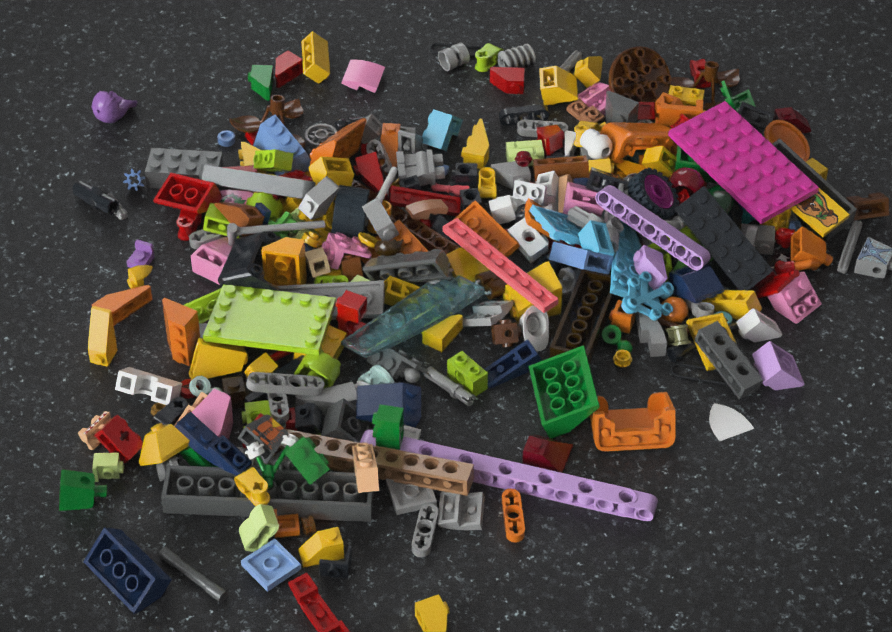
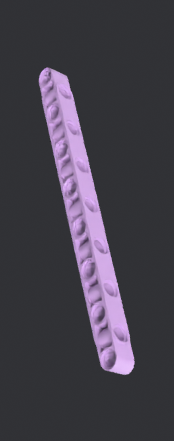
(540, 481)

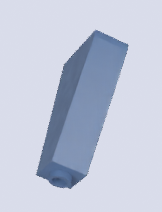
(580, 258)

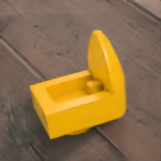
(137, 274)

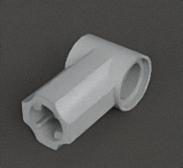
(581, 218)

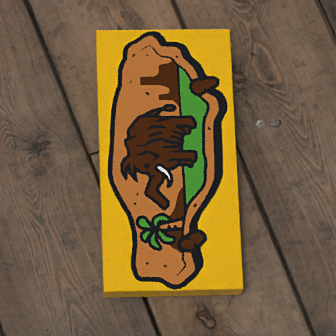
(821, 213)

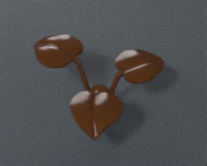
(711, 75)
(277, 106)

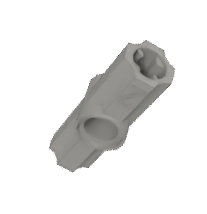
(614, 228)

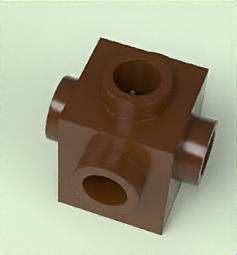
(498, 333)

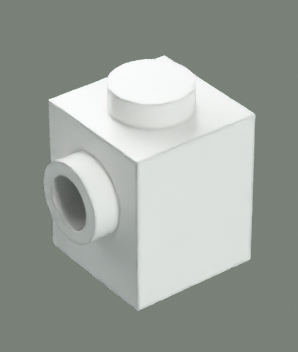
(503, 209)

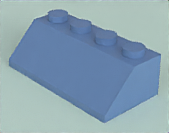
(274, 135)

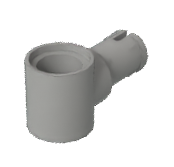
(700, 309)

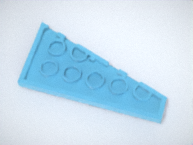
(623, 263)

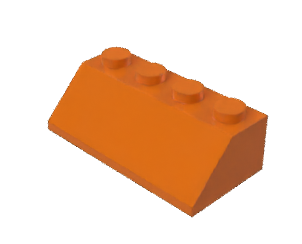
(342, 143)

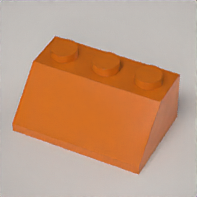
(181, 330)

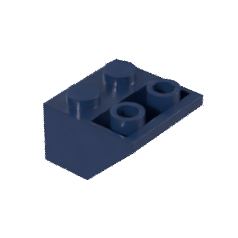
(695, 284)

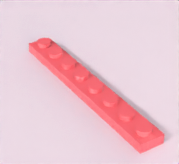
(500, 265)

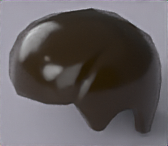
(389, 248)

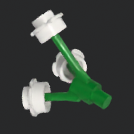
(268, 471)

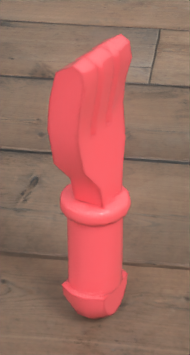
(447, 188)

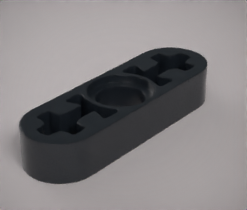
(511, 112)

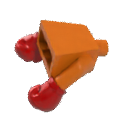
(807, 250)

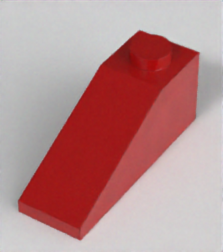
(370, 171)

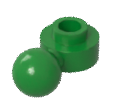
(621, 344)

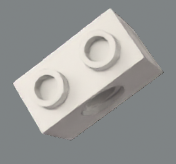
(533, 249)

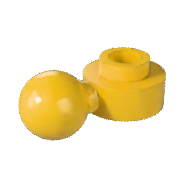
(312, 239)

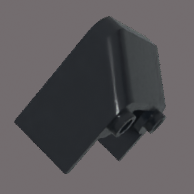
(239, 265)

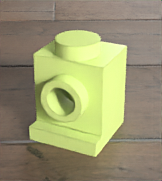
(107, 466)

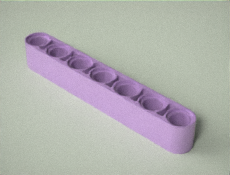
(661, 227)

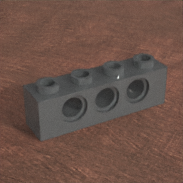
(720, 356)

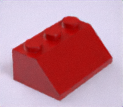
(187, 193)

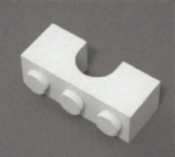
(137, 381)

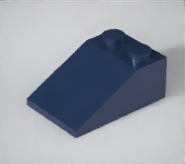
(391, 394)

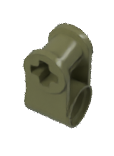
(677, 335)

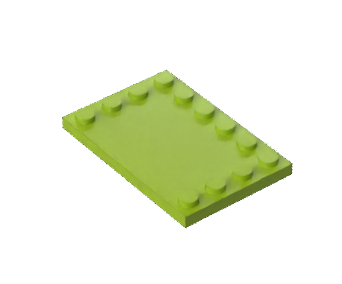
(270, 319)

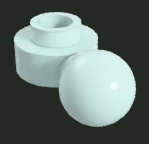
(204, 385)

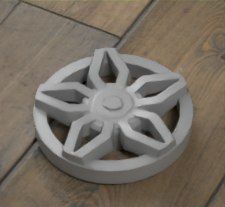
(320, 135)

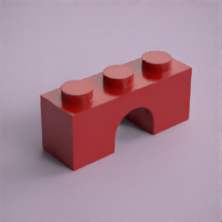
(350, 309)

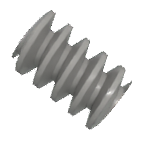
(516, 56)

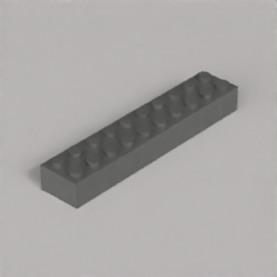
(214, 492)

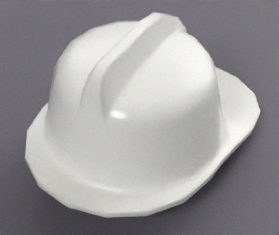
(535, 327)

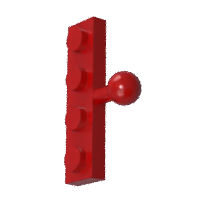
(404, 196)

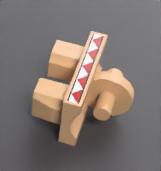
(87, 434)

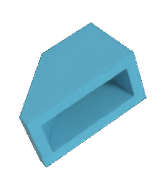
(596, 238)

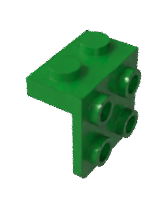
(735, 101)
(307, 460)

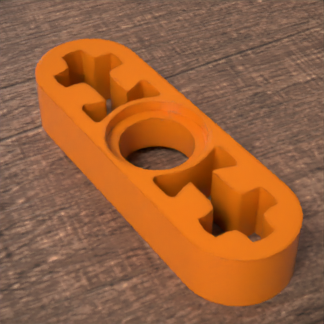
(510, 522)

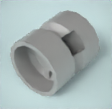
(453, 56)

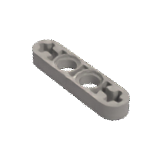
(285, 383)

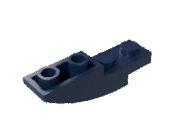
(211, 447)

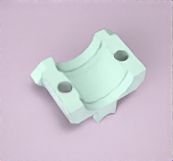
(376, 375)

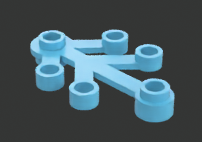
(632, 304)

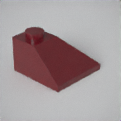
(546, 453)

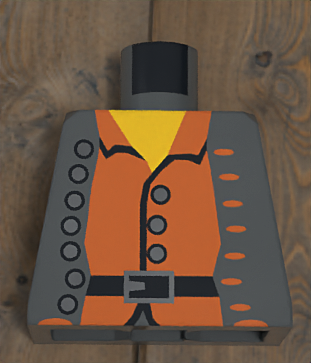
(266, 432)

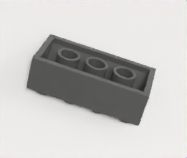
(409, 267)

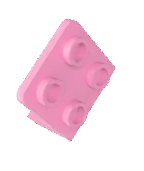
(338, 244)

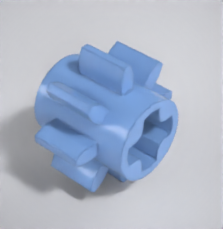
(133, 175)

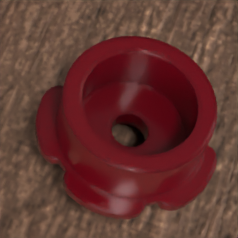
(523, 158)

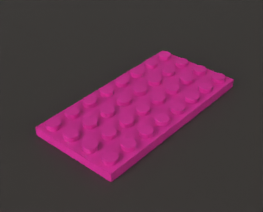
(743, 162)

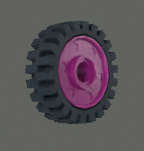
(654, 192)

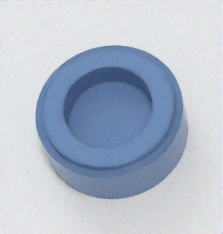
(226, 138)

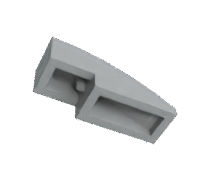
(651, 333)

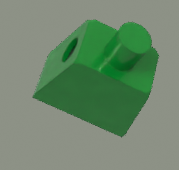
(78, 490)

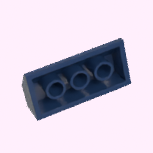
(126, 570)

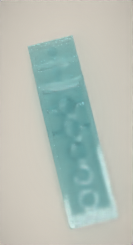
(413, 315)

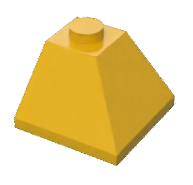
(162, 444)

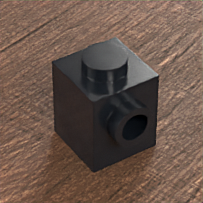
(308, 418)

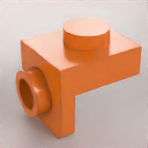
(287, 525)

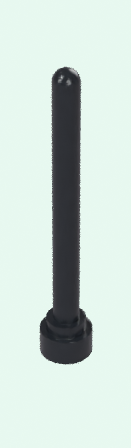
(676, 353)

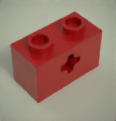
(110, 436)

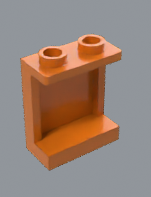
(670, 113)

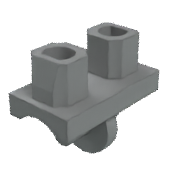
(568, 280)

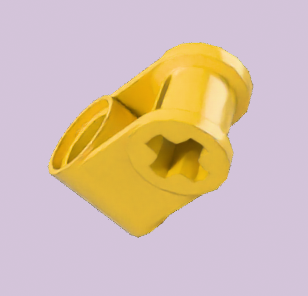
(581, 128)
(487, 184)
(253, 486)

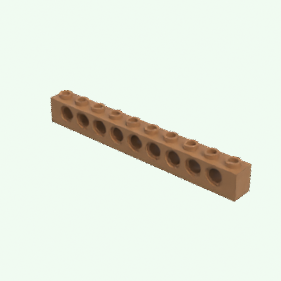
(397, 465)

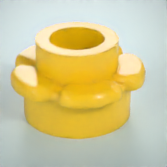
(622, 358)

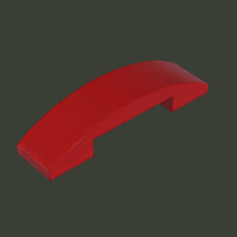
(314, 606)

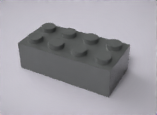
(178, 161)

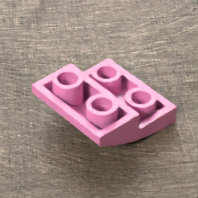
(363, 74)

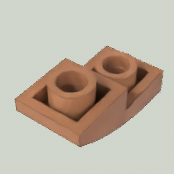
(584, 113)
(422, 209)

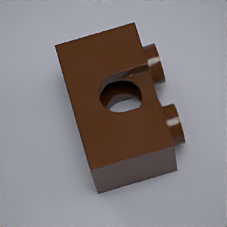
(876, 203)

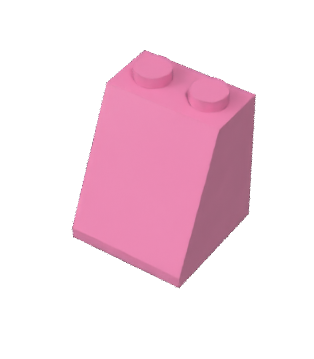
(216, 413)

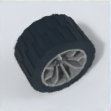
(348, 211)

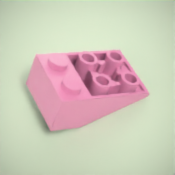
(210, 258)

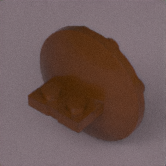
(639, 75)

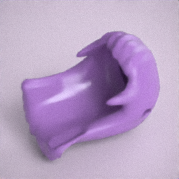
(110, 107)

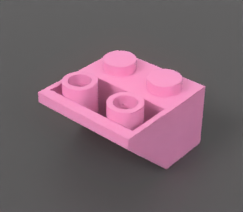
(581, 197)
(796, 299)

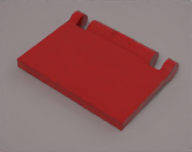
(777, 283)

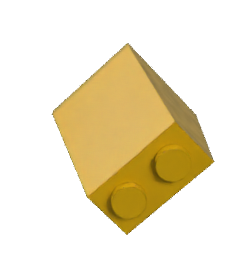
(547, 278)

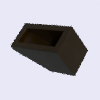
(235, 388)

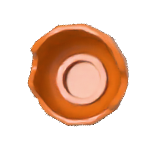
(680, 309)

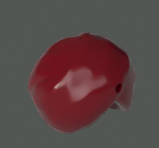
(687, 179)

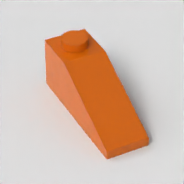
(389, 139)
(125, 302)

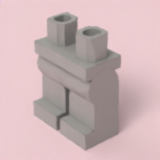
(420, 164)

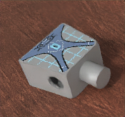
(874, 259)

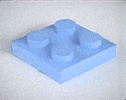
(270, 564)

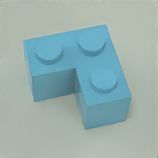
(441, 129)

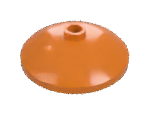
(789, 135)

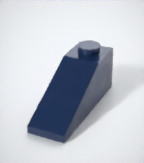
(512, 364)

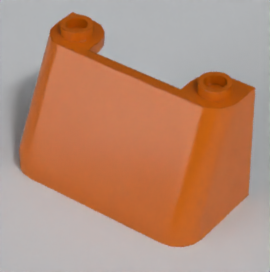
(630, 137)
(635, 428)

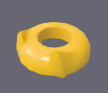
(367, 239)

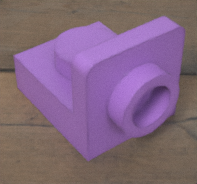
(142, 255)

